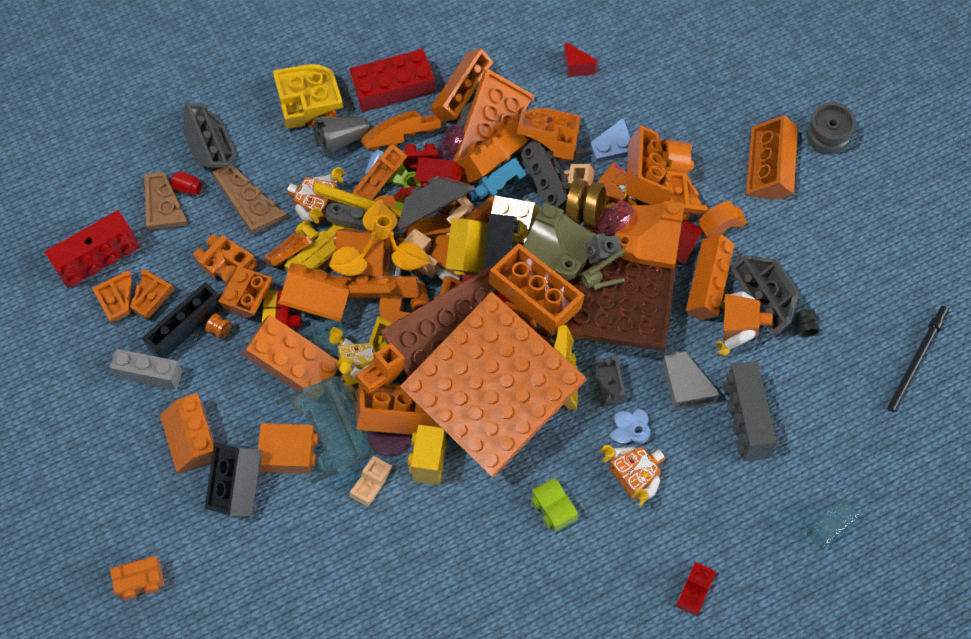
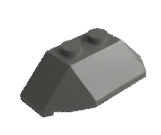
(207, 137)
(431, 199)
(770, 285)

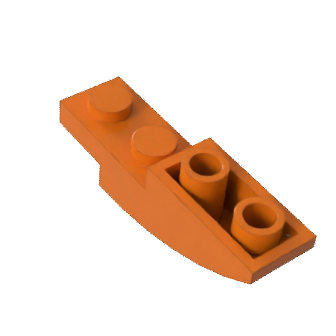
(394, 128)

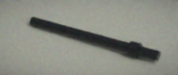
(934, 326)

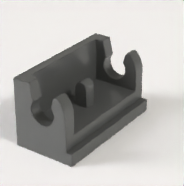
(610, 382)

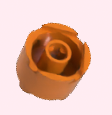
(677, 155)

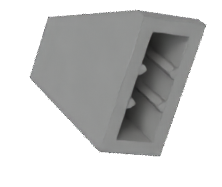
(687, 382)

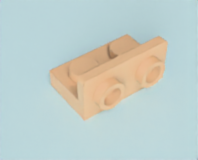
(462, 211)

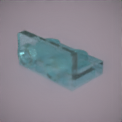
(320, 335)

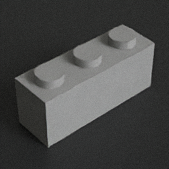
(146, 369)

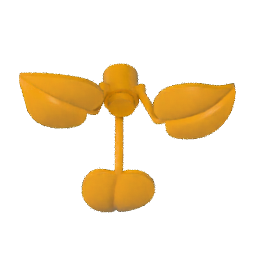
(380, 222)

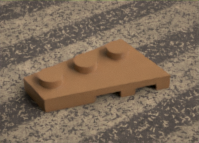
(161, 203)

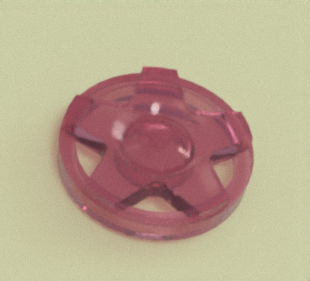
(450, 141)
(615, 217)

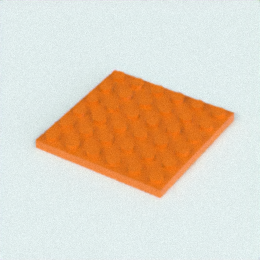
(493, 383)

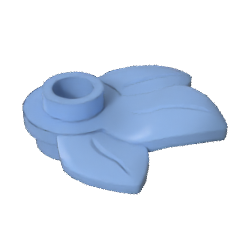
(628, 425)

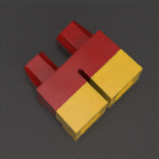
(280, 312)

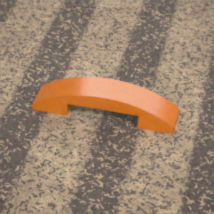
(380, 172)

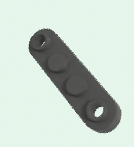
(353, 218)

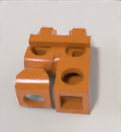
(220, 255)

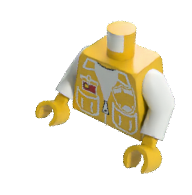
(352, 356)

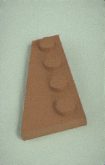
(248, 201)

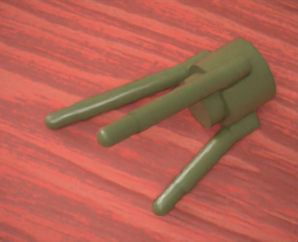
(592, 276)

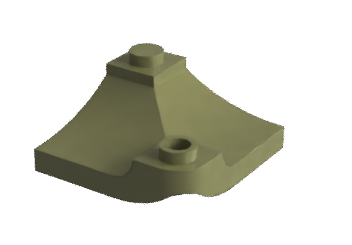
(559, 242)

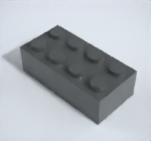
(750, 411)

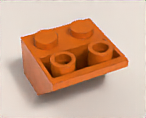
(245, 292)

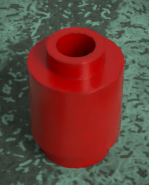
(186, 183)

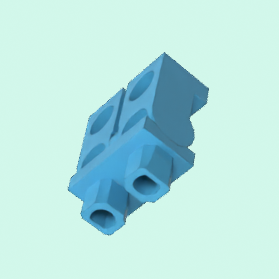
(490, 185)

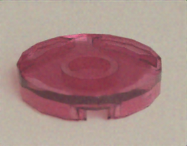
(388, 444)

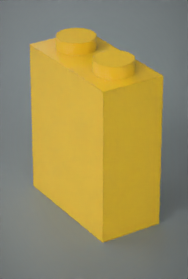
(466, 246)

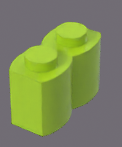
(554, 505)

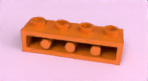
(461, 85)
(710, 277)

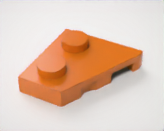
(685, 193)
(150, 294)

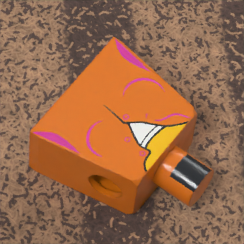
(615, 181)

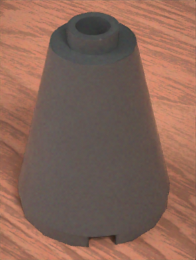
(338, 132)

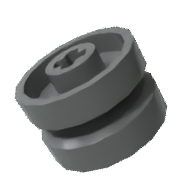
(831, 128)

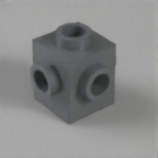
(602, 248)

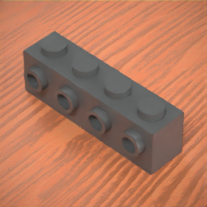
(546, 174)

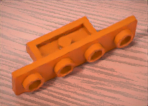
(375, 286)

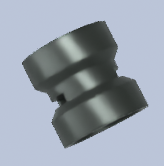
(807, 323)

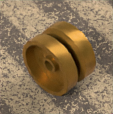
(586, 202)

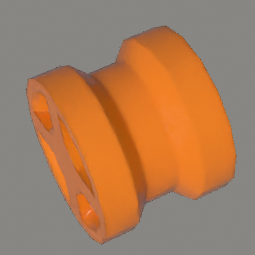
(218, 326)

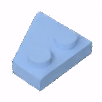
(611, 143)

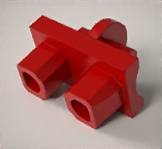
(413, 155)

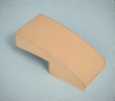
(371, 481)

